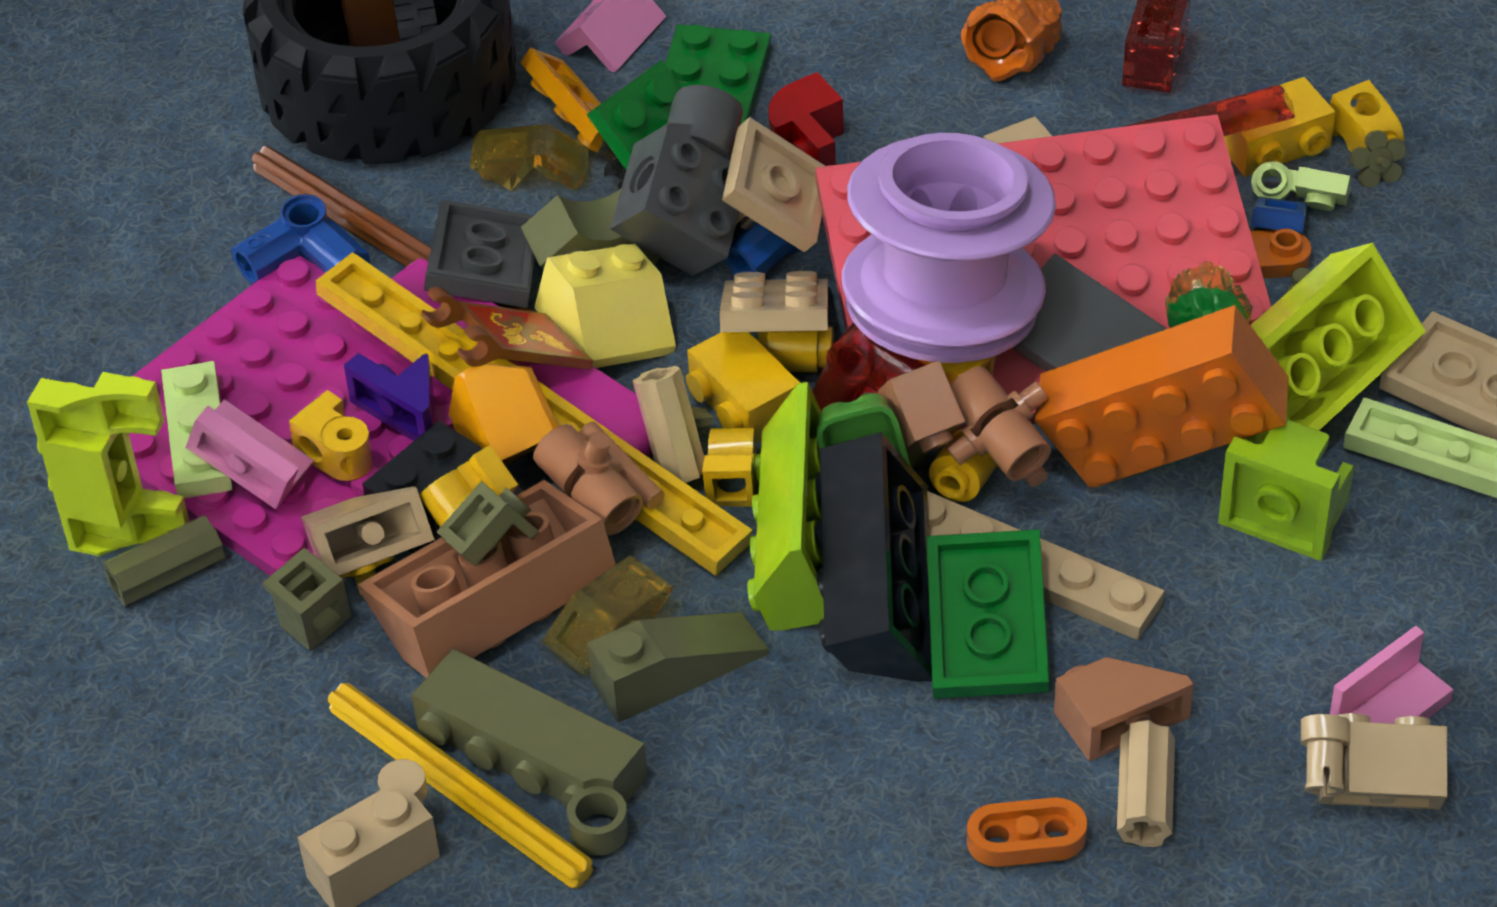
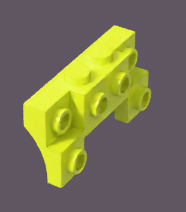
(93, 464)

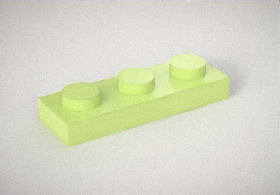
(186, 396)
(1424, 446)

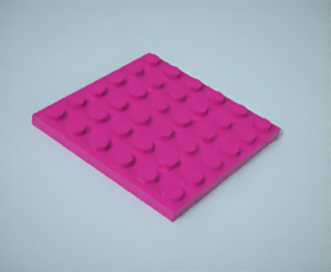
(272, 358)

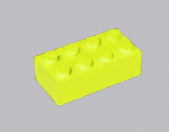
(1337, 333)

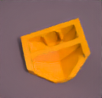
(501, 409)

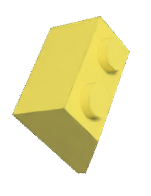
(608, 304)

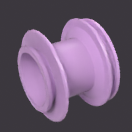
(947, 247)

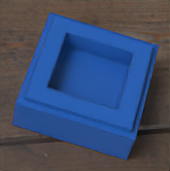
(1279, 214)

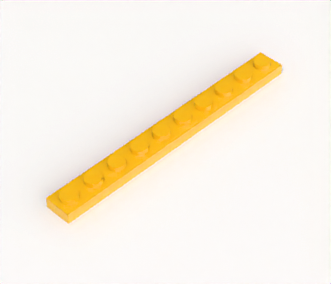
(393, 315)

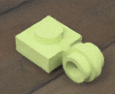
(1318, 187)

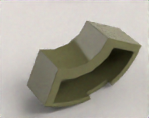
(575, 226)

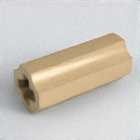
(670, 422)
(1146, 784)

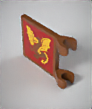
(507, 333)

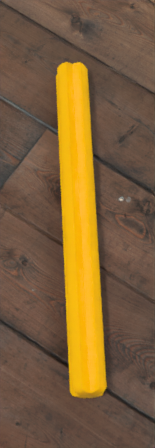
(462, 786)

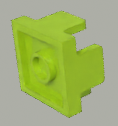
(1281, 492)

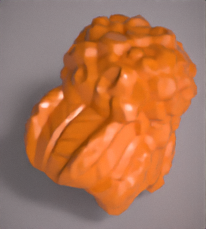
(1011, 35)

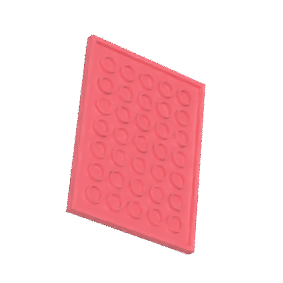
(1127, 214)

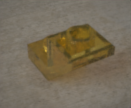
(511, 152)
(607, 603)

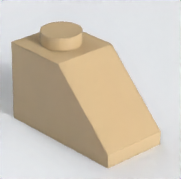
(367, 529)

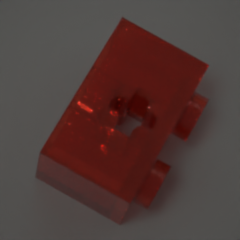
(1155, 43)

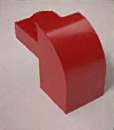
(808, 117)

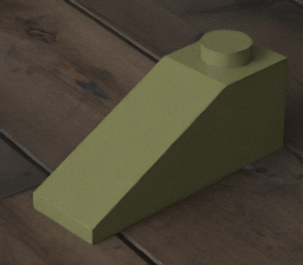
(668, 657)

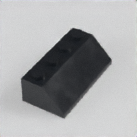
(874, 560)

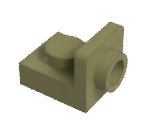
(482, 521)

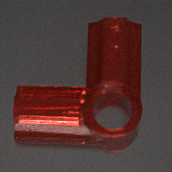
(850, 373)

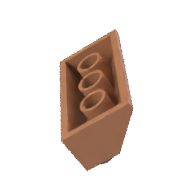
(445, 602)

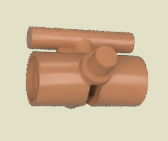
(1000, 426)
(597, 474)

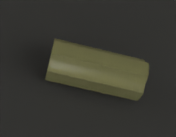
(164, 560)

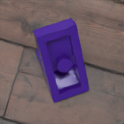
(398, 401)

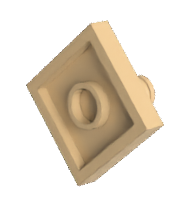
(773, 185)

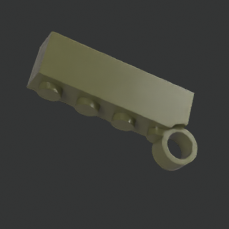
(536, 743)

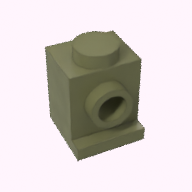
(308, 599)

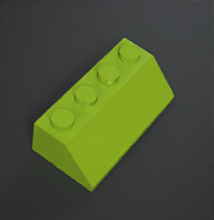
(786, 517)

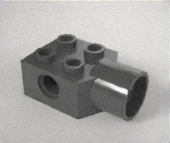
(679, 180)

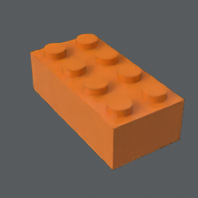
(1163, 397)

